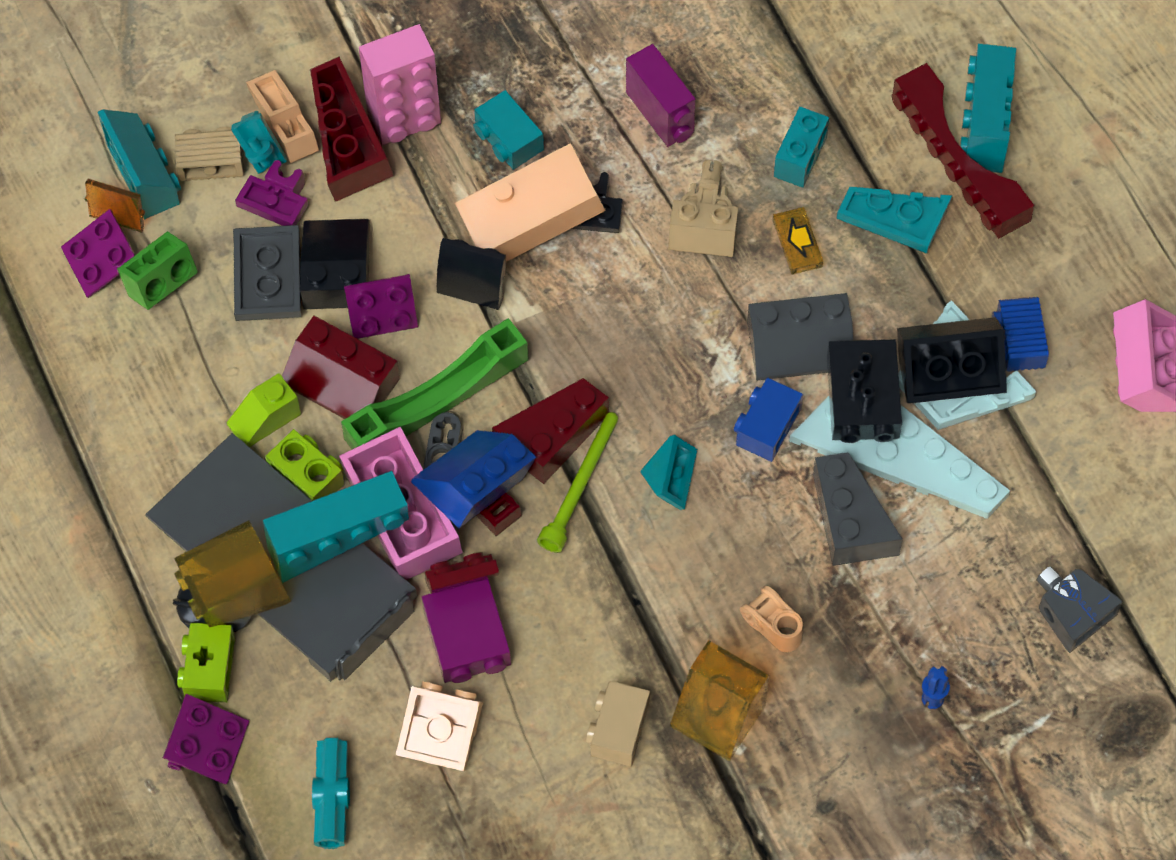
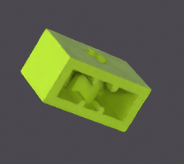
(213, 680)

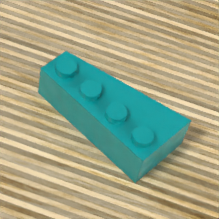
(989, 106)
(333, 524)

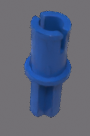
(935, 687)

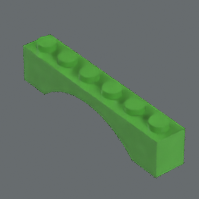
(480, 365)

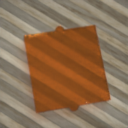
(123, 203)

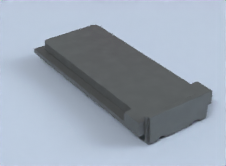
(336, 608)

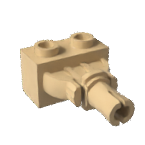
(703, 219)

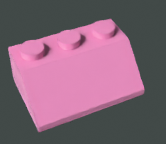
(1146, 357)

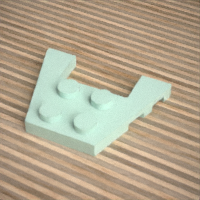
(957, 410)

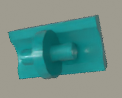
(258, 141)

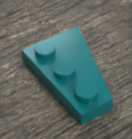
(899, 217)

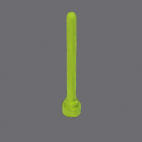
(554, 535)

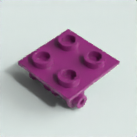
(98, 253)
(381, 306)
(205, 739)

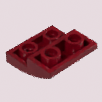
(472, 569)

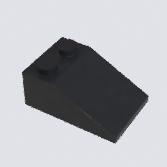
(332, 257)

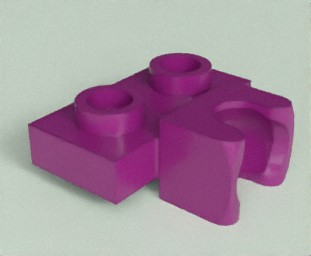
(276, 197)

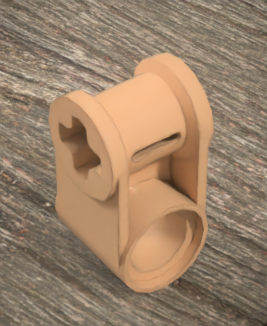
(769, 615)

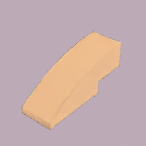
(283, 116)

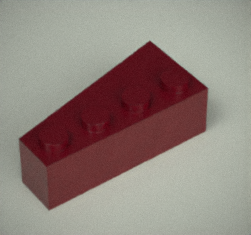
(348, 139)

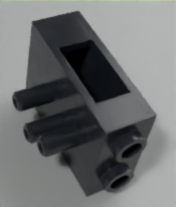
(864, 390)

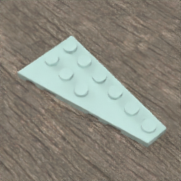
(916, 459)

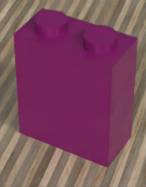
(660, 95)
(466, 631)

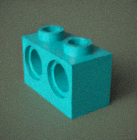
(801, 147)

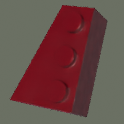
(557, 425)

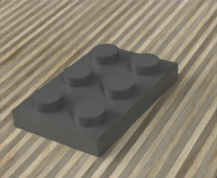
(267, 273)

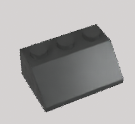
(794, 334)

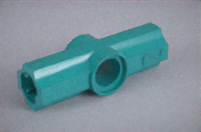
(330, 793)

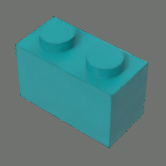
(508, 130)

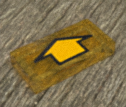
(797, 240)

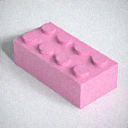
(400, 84)
(428, 533)

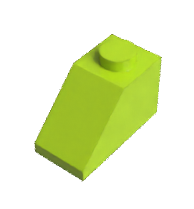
(264, 411)

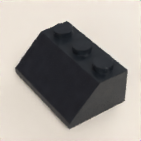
(952, 360)

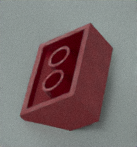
(338, 369)

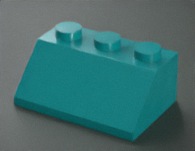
(140, 161)

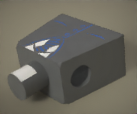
(1075, 606)

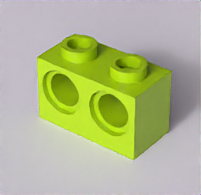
(305, 469)

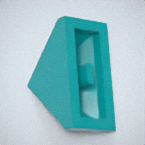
(671, 471)

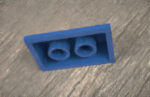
(474, 474)

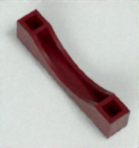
(997, 199)

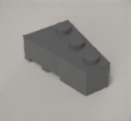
(851, 513)

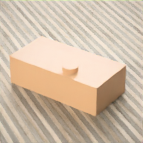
(531, 204)

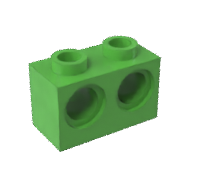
(157, 270)

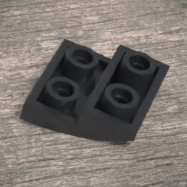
(471, 273)

